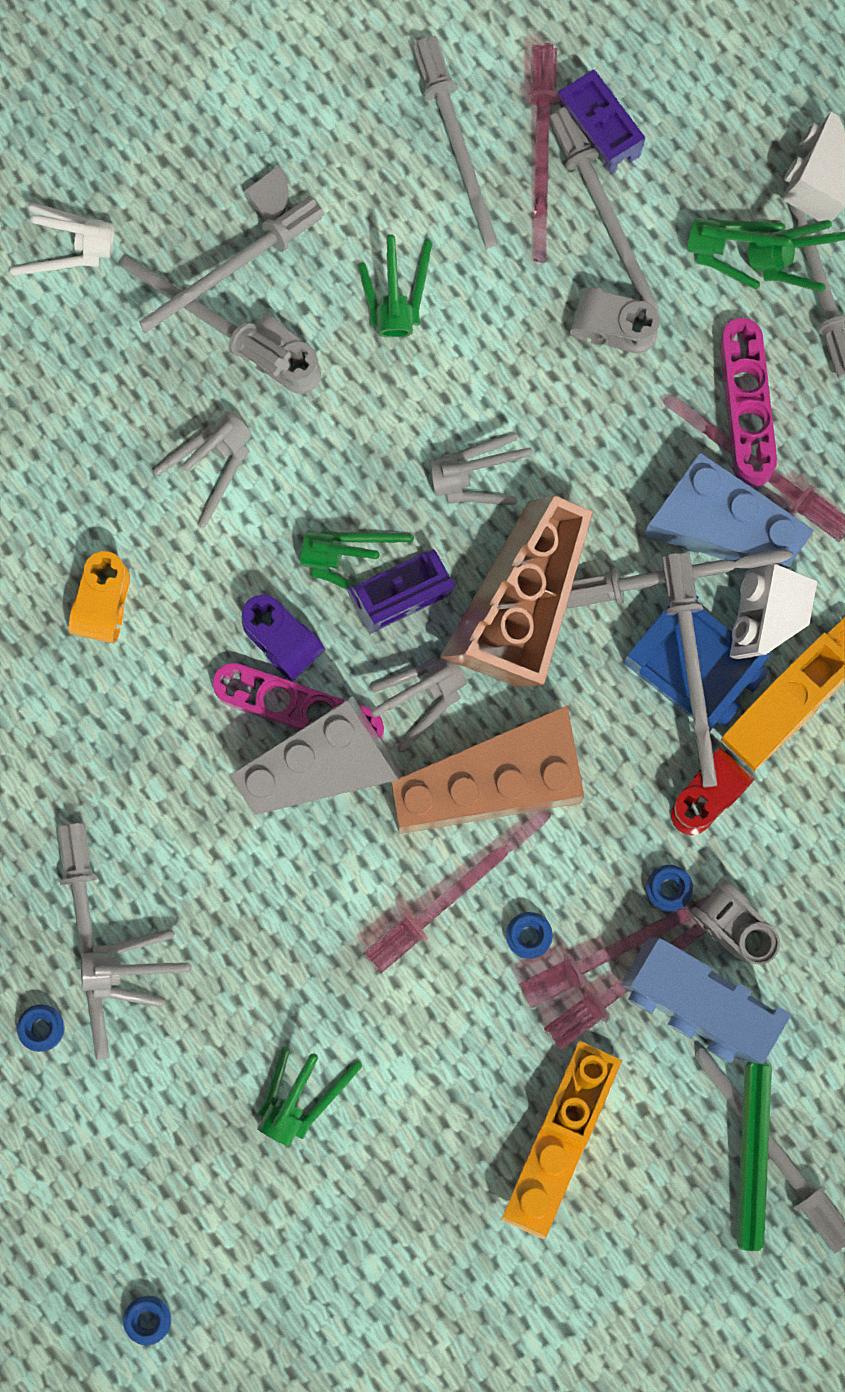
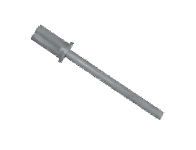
(441, 86)
(581, 155)
(277, 234)
(834, 326)
(243, 339)
(612, 586)
(684, 603)
(78, 872)
(814, 1203)

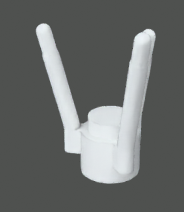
(91, 237)

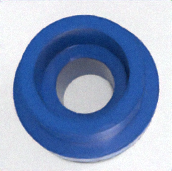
(683, 882)
(533, 920)
(27, 1021)
(131, 1320)

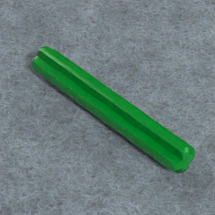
(754, 1156)

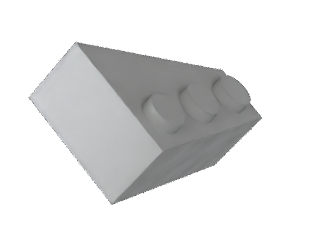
(317, 762)

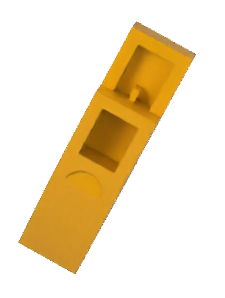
(790, 700)
(561, 1140)

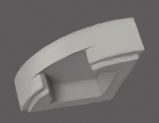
(269, 194)

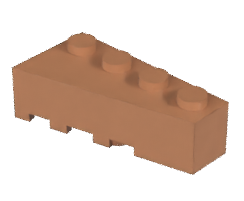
(524, 596)
(501, 777)

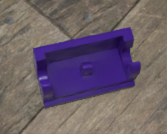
(603, 119)
(401, 591)

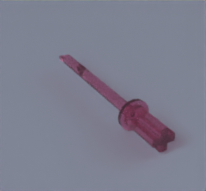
(542, 94)
(807, 503)
(409, 930)
(570, 973)
(592, 1008)

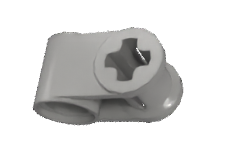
(610, 320)
(301, 353)
(729, 920)

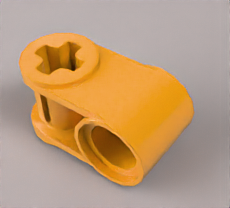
(99, 605)

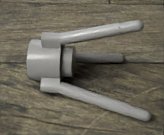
(222, 438)
(452, 471)
(437, 678)
(102, 971)

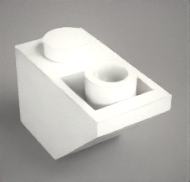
(819, 175)
(771, 609)

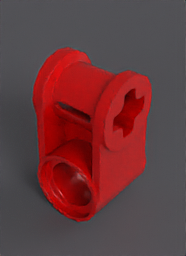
(731, 784)

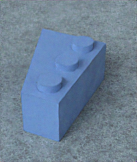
(725, 517)
(703, 1003)

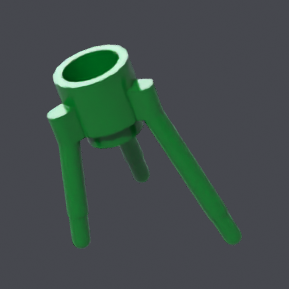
(711, 235)
(774, 258)
(394, 314)
(326, 550)
(282, 1119)

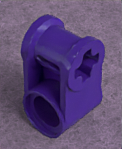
(286, 642)

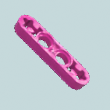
(753, 401)
(300, 697)

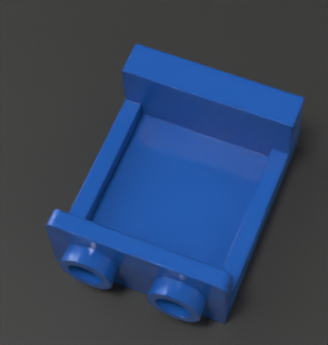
(661, 663)

